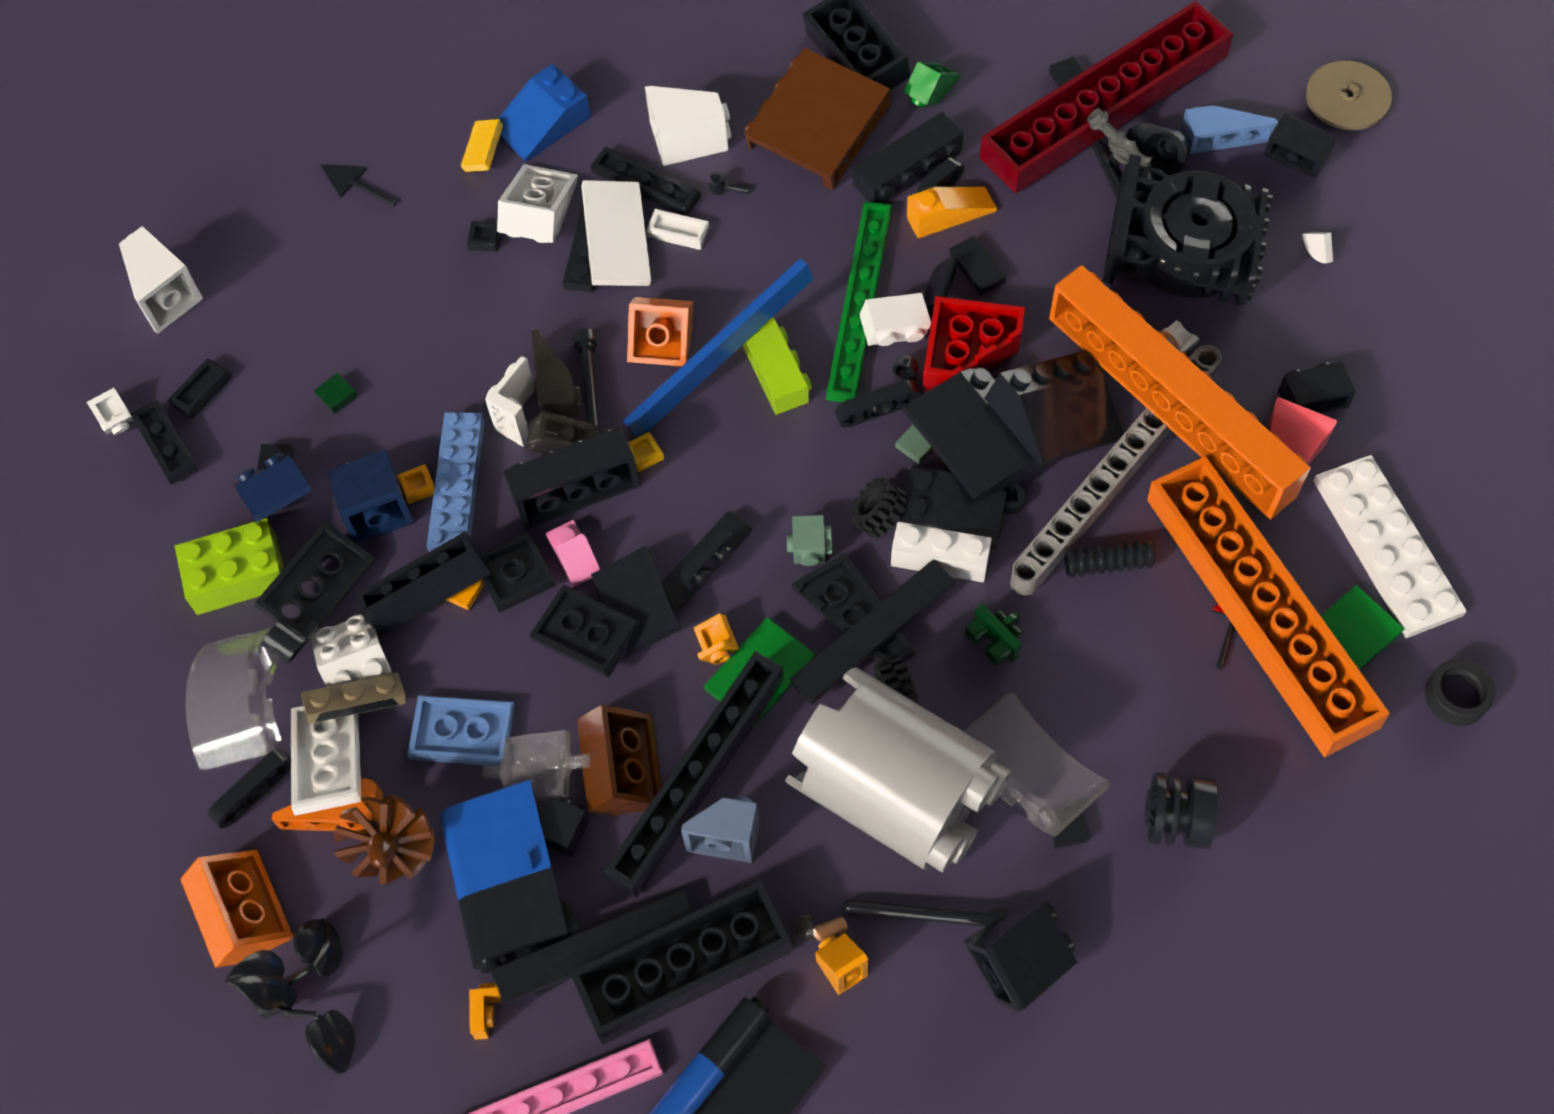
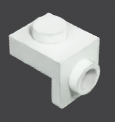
(111, 412)

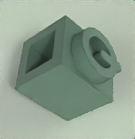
(809, 540)

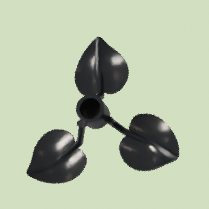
(262, 984)

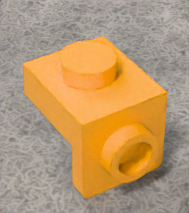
(715, 639)

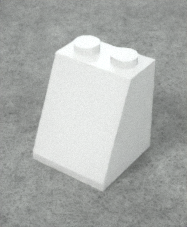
(687, 123)
(158, 279)

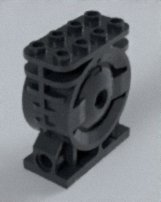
(1199, 220)

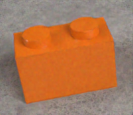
(659, 331)

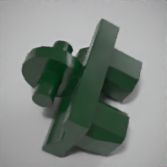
(1000, 630)

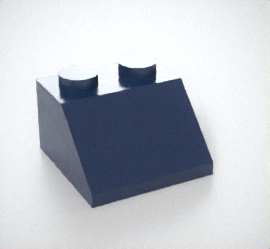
(271, 486)

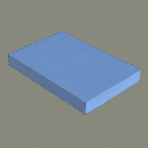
(460, 730)

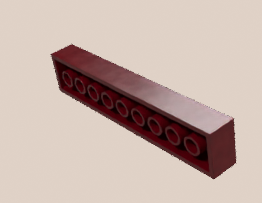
(1119, 84)

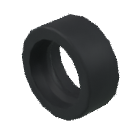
(1472, 673)

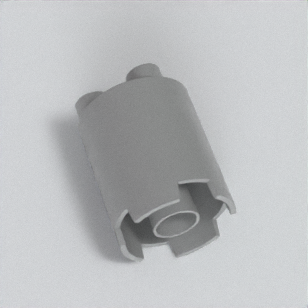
(898, 772)

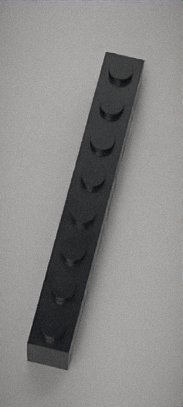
(695, 774)

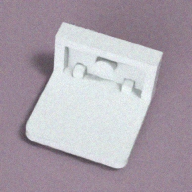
(349, 652)

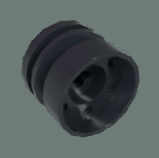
(1183, 810)

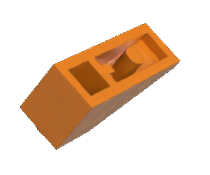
(329, 818)

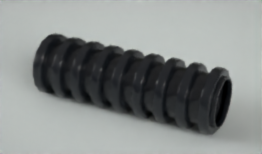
(1109, 558)

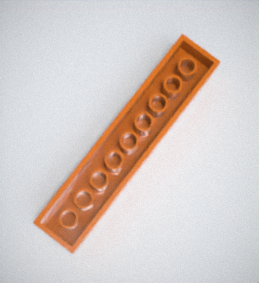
(1178, 392)
(1267, 607)

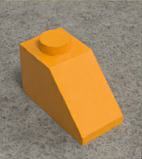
(842, 962)

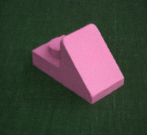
(573, 552)

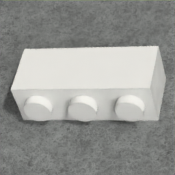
(956, 552)

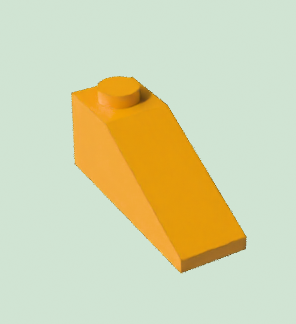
(947, 207)

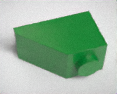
(930, 83)

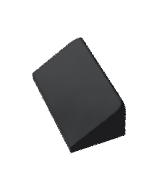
(940, 282)

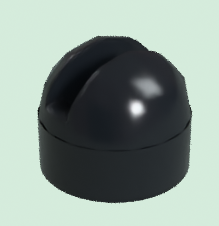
(911, 367)

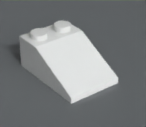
(536, 203)

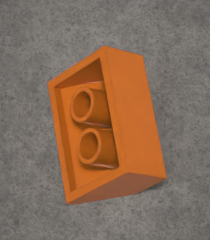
(235, 906)

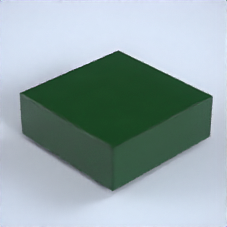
(335, 393)

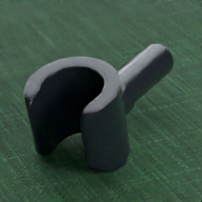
(719, 185)

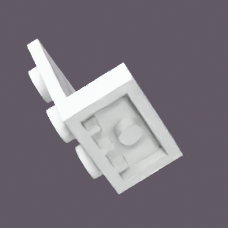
(507, 400)

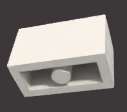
(895, 319)

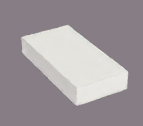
(677, 229)

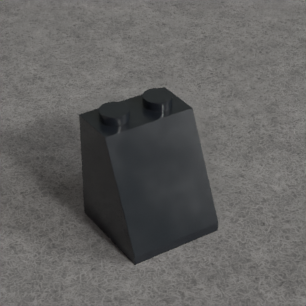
(1022, 953)

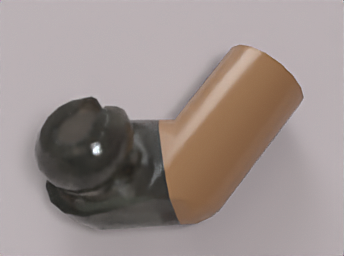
(819, 932)

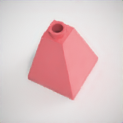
(1300, 428)

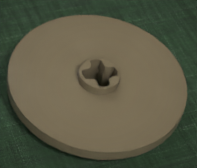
(1368, 93)

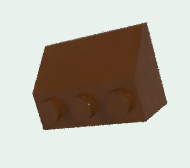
(622, 760)

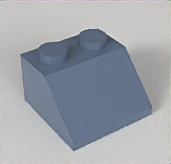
(724, 830)

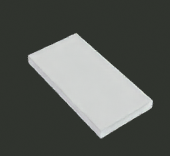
(615, 233)
(324, 763)

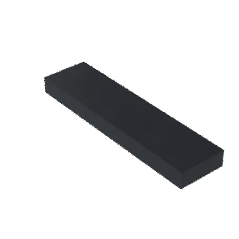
(652, 183)

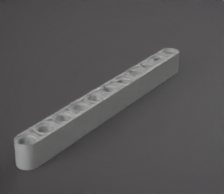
(1096, 501)

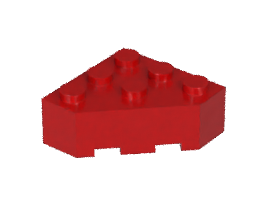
(969, 336)

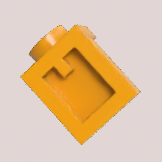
(481, 1014)

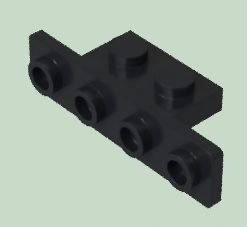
(705, 559)

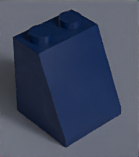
(369, 497)

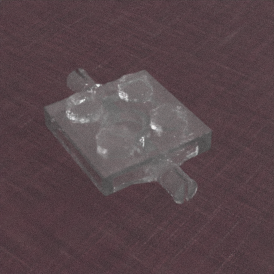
(538, 758)

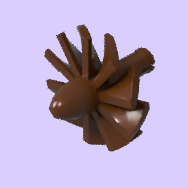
(395, 840)

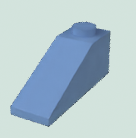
(1224, 128)

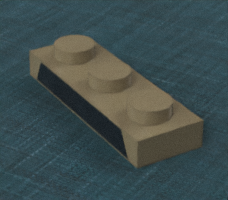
(353, 698)

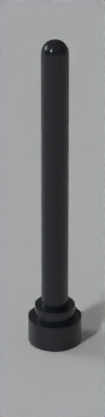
(585, 342)
(924, 913)

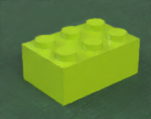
(229, 565)

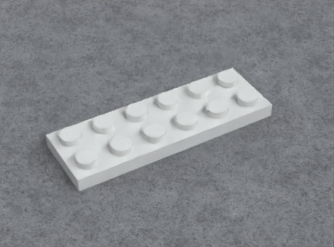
(1389, 546)

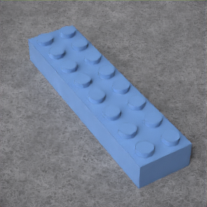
(456, 477)

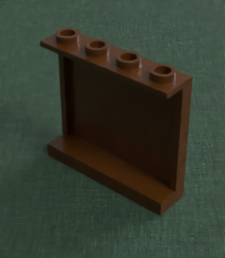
(819, 116)

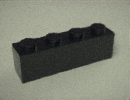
(908, 158)
(423, 583)

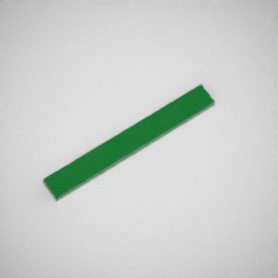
(862, 285)

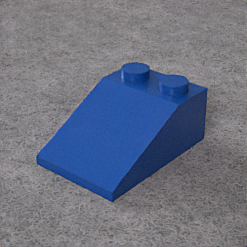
(543, 113)

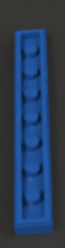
(719, 349)

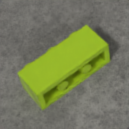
(777, 368)

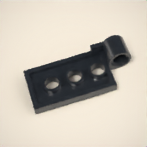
(292, 634)

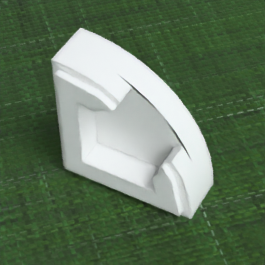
(1319, 245)

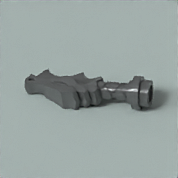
(1117, 140)

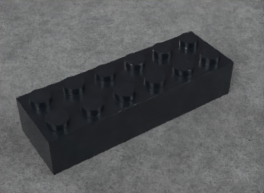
(681, 962)

